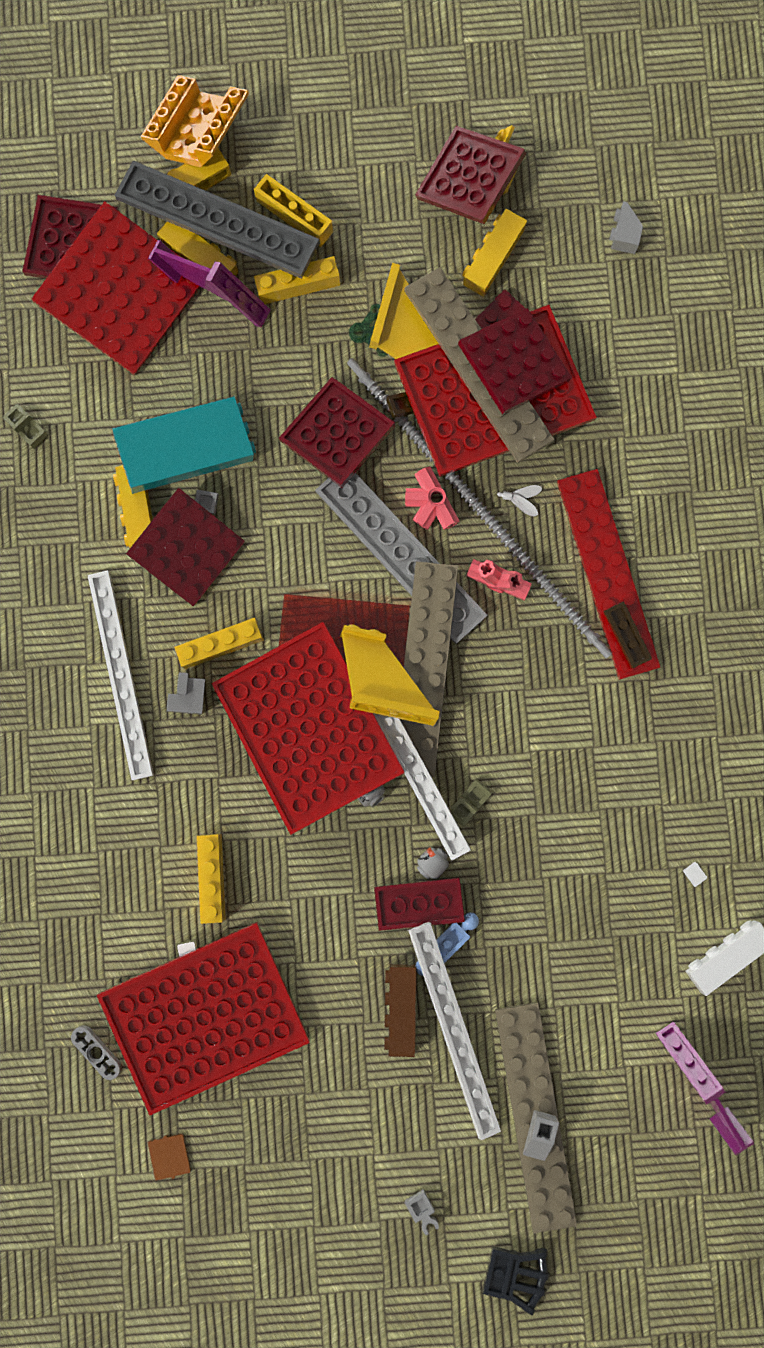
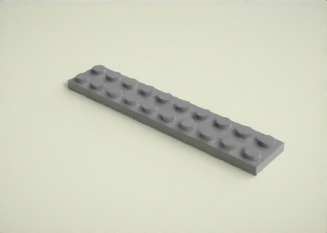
(392, 544)

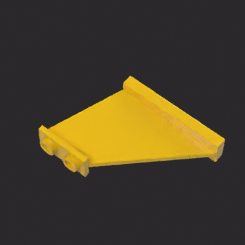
(399, 326)
(380, 681)

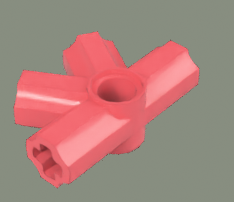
(422, 498)
(499, 579)

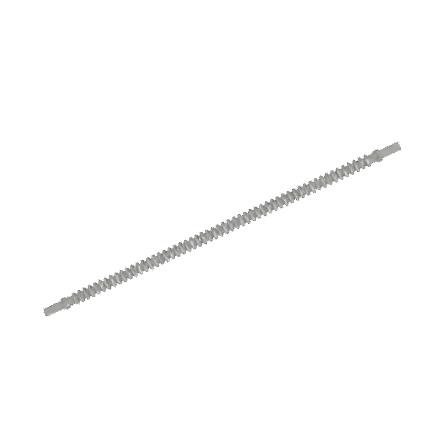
(593, 638)

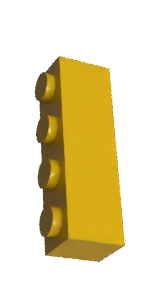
(204, 177)
(293, 209)
(194, 247)
(494, 252)
(281, 285)
(135, 508)
(219, 643)
(211, 878)

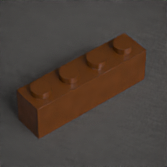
(402, 1010)

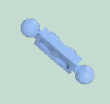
(454, 938)

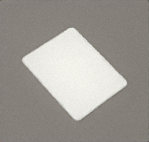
(695, 874)

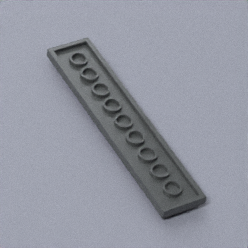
(217, 219)

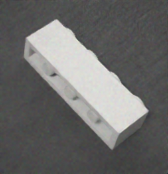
(728, 958)

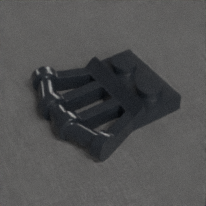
(502, 1274)

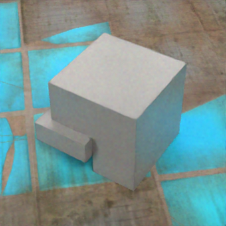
(188, 697)

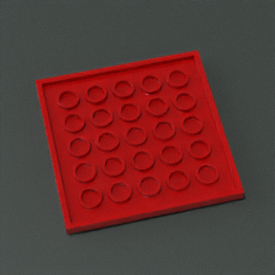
(113, 291)

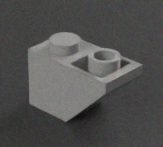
(627, 231)
(541, 1135)

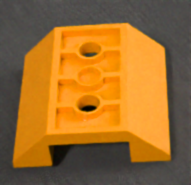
(184, 121)

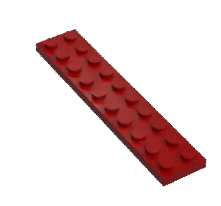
(604, 562)

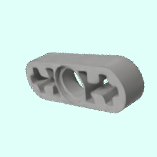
(95, 1061)

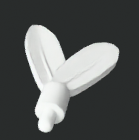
(519, 498)

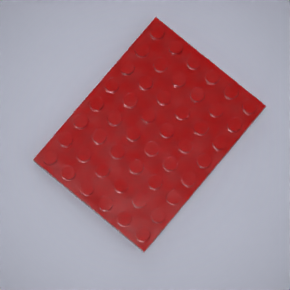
(455, 423)
(301, 729)
(203, 1018)

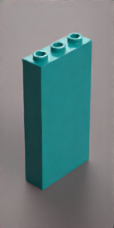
(184, 444)

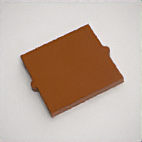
(169, 1156)

